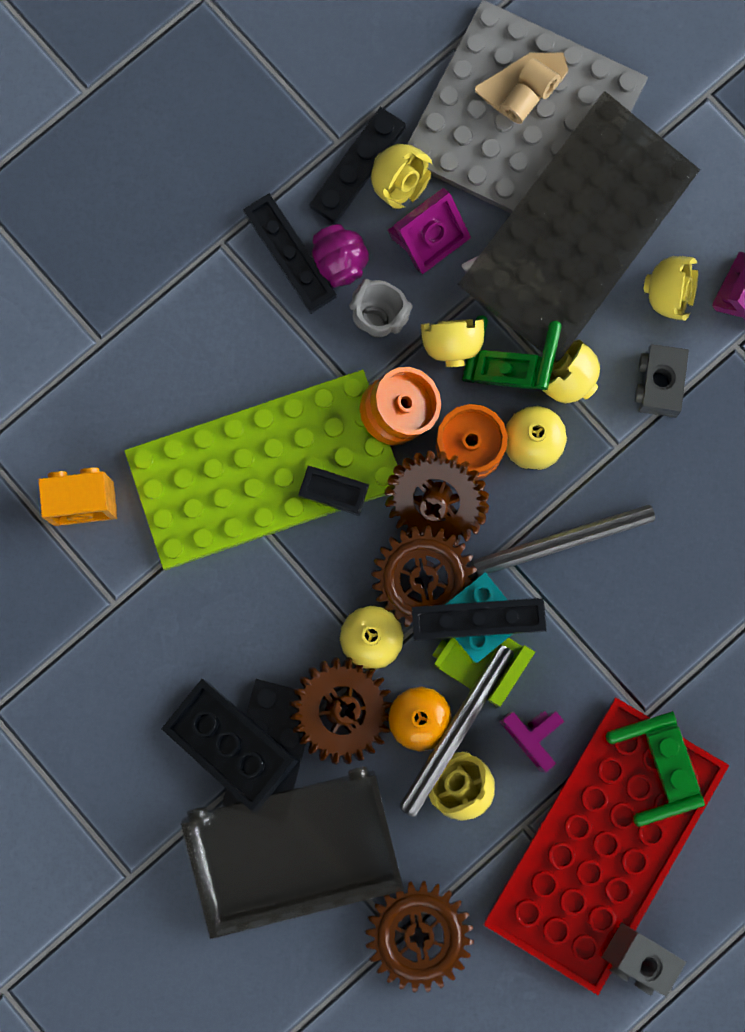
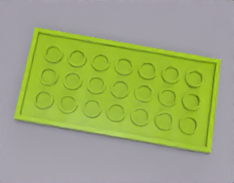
(245, 470)

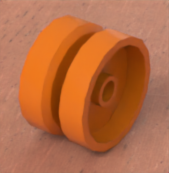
(400, 406)
(469, 424)

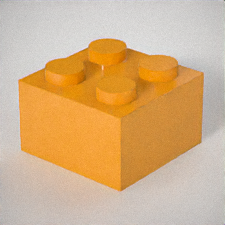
(77, 497)

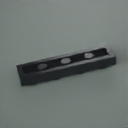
(356, 165)
(289, 253)
(478, 619)

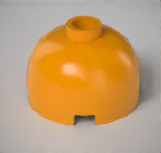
(413, 702)

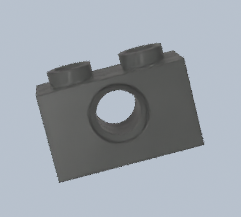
(670, 363)
(659, 966)

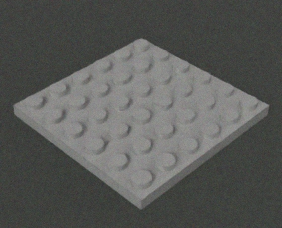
(482, 148)

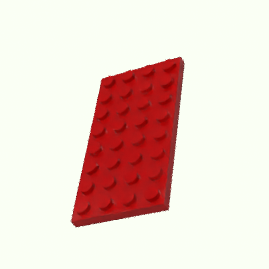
(590, 859)

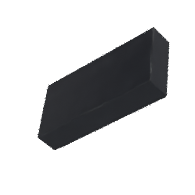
(333, 490)

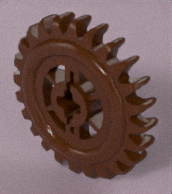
(436, 503)
(419, 547)
(360, 735)
(425, 969)

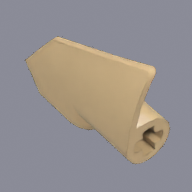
(523, 84)

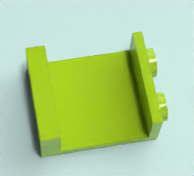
(457, 664)

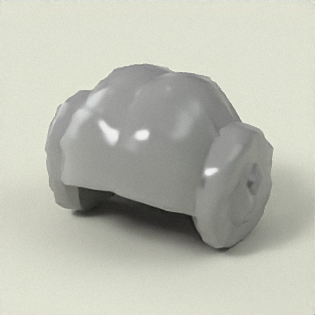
(379, 308)

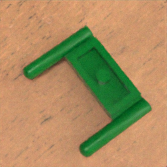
(514, 368)
(671, 764)

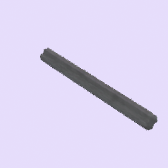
(564, 540)
(456, 730)

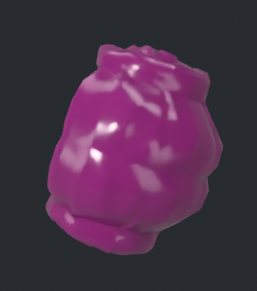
(339, 255)

